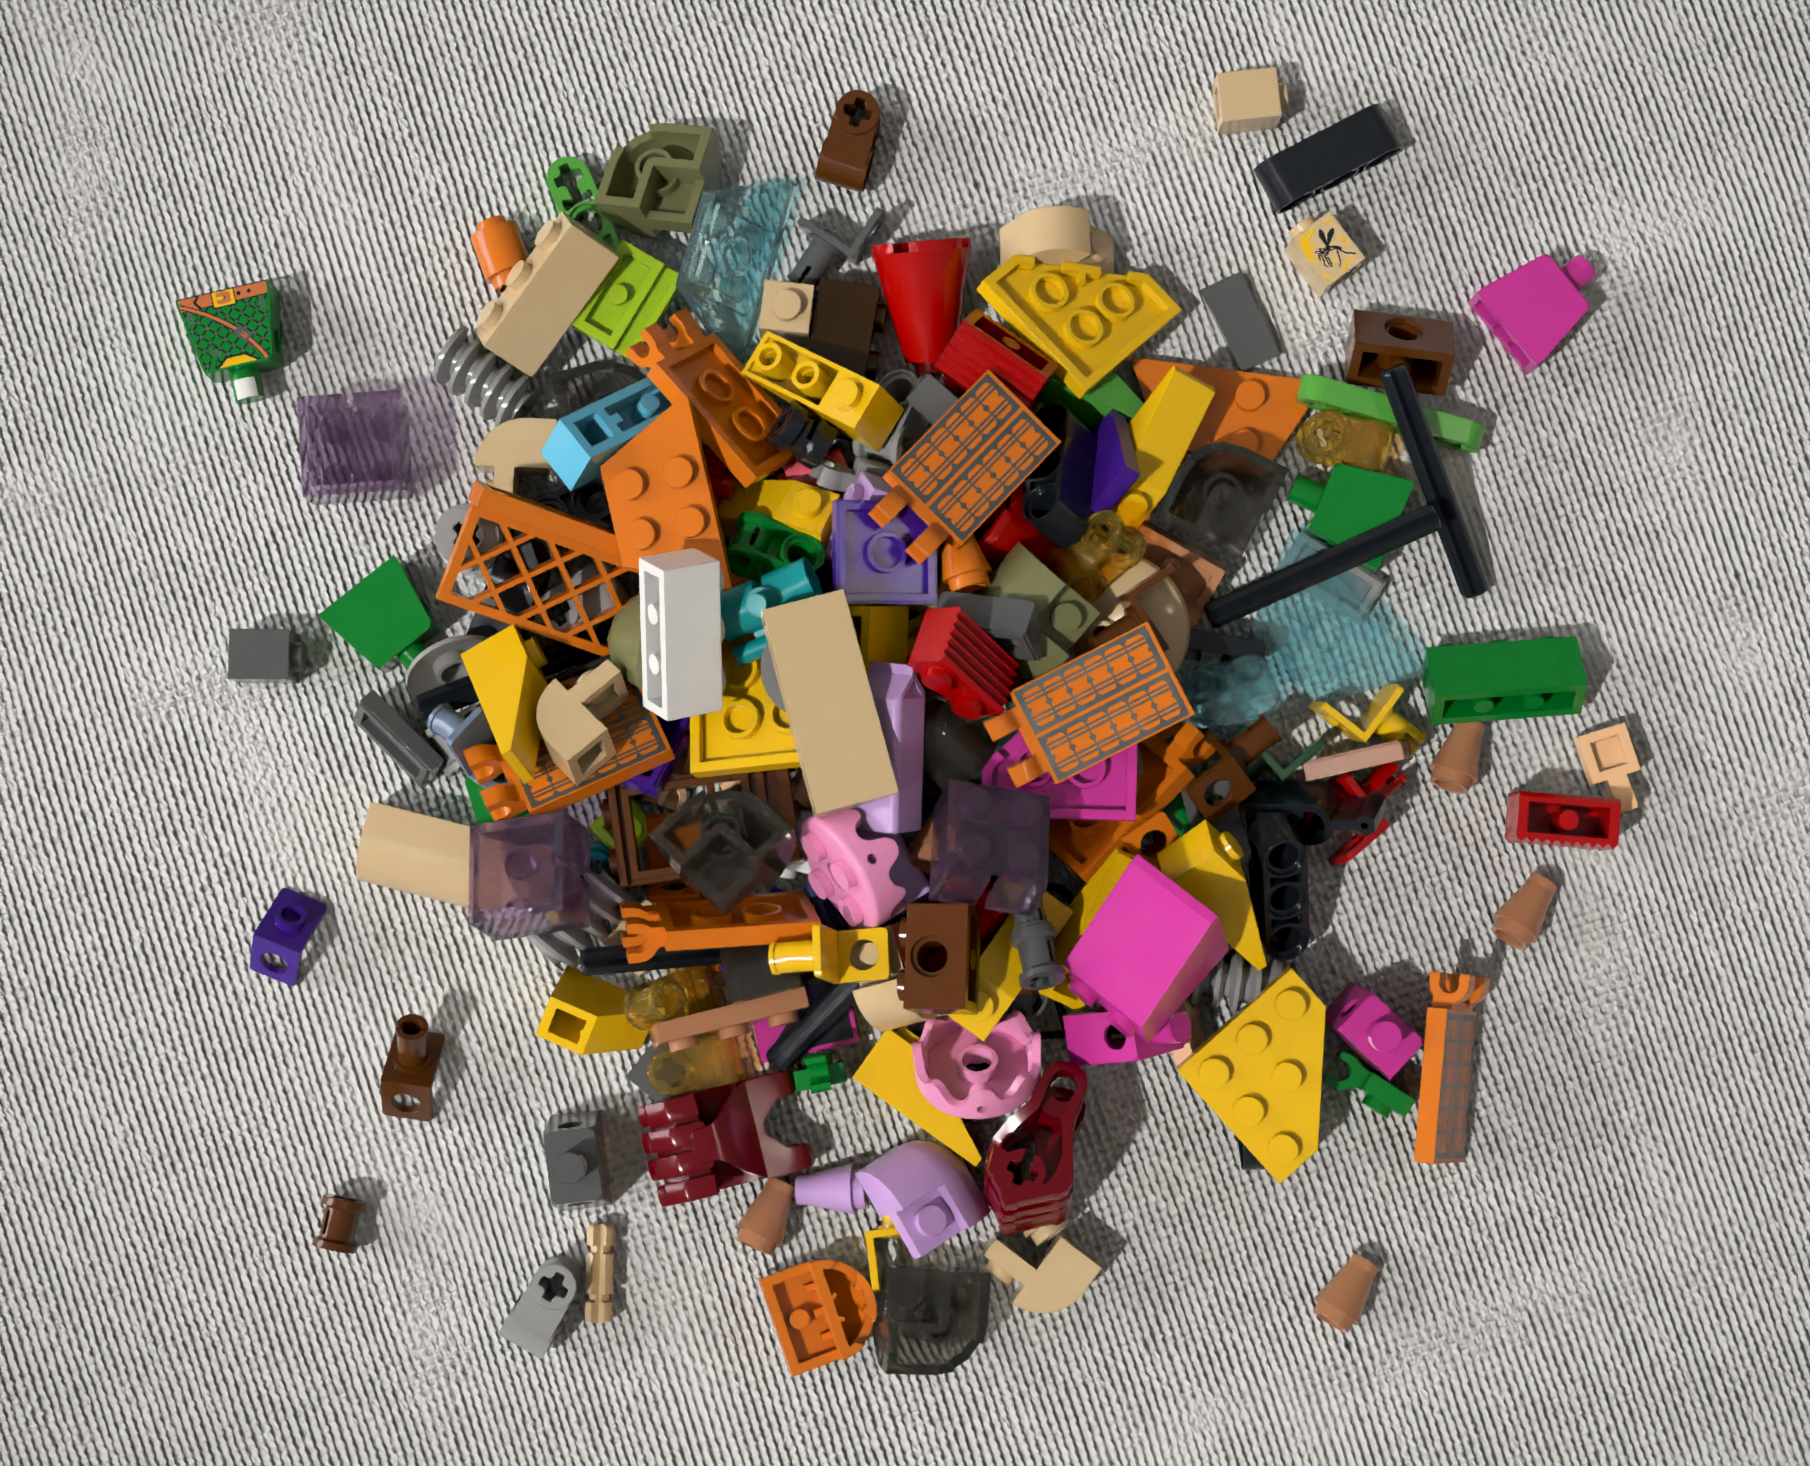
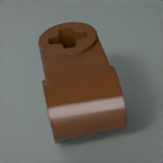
(849, 149)

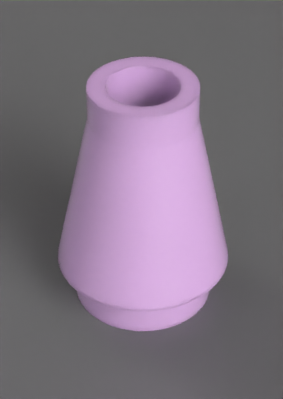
(832, 1189)

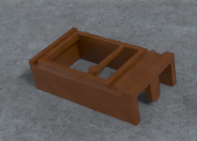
(770, 786)

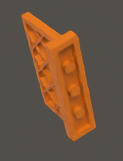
(547, 524)

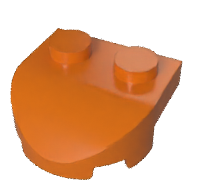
(819, 1312)

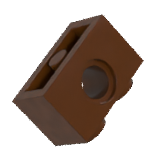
(1388, 340)
(957, 984)

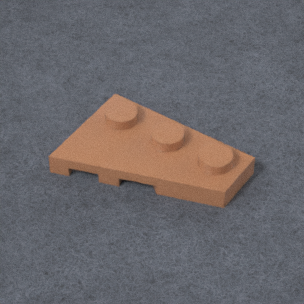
(729, 1020)

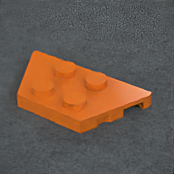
(1246, 406)
(664, 492)

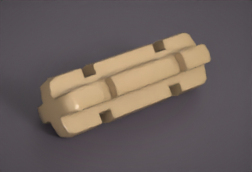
(600, 1272)

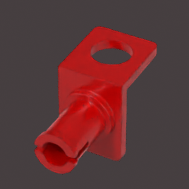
(1378, 782)

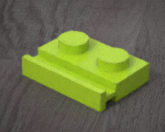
(628, 300)

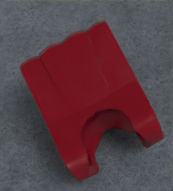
(1053, 1123)
(718, 1138)

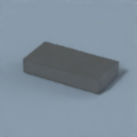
(398, 739)

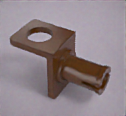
(1133, 611)
(1232, 767)
(411, 1068)

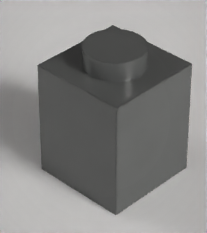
(266, 656)

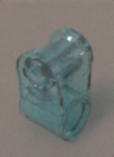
(1233, 690)

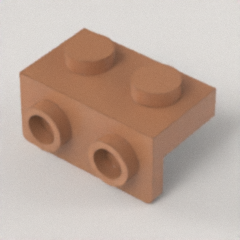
(1196, 572)

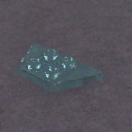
(731, 257)
(1330, 636)

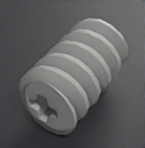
(482, 381)
(448, 529)
(604, 902)
(1237, 981)

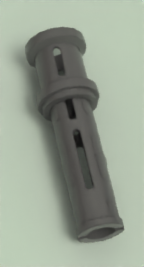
(1035, 944)

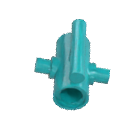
(744, 603)

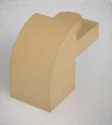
(1057, 236)
(515, 451)
(572, 720)
(879, 999)
(1051, 1282)

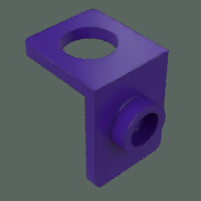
(285, 933)

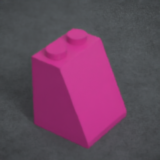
(1145, 951)

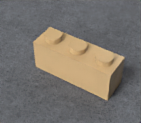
(545, 293)

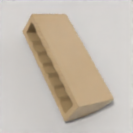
(829, 703)
(415, 854)

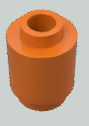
(498, 249)

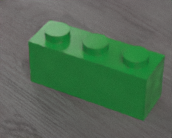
(1504, 680)

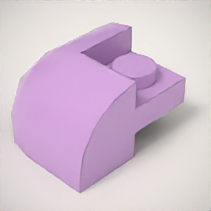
(924, 1193)

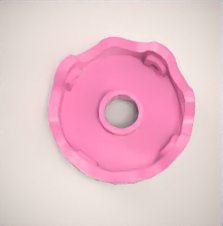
(843, 873)
(1004, 1086)

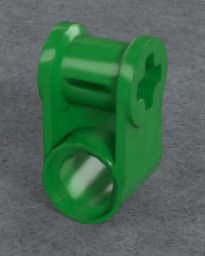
(770, 548)

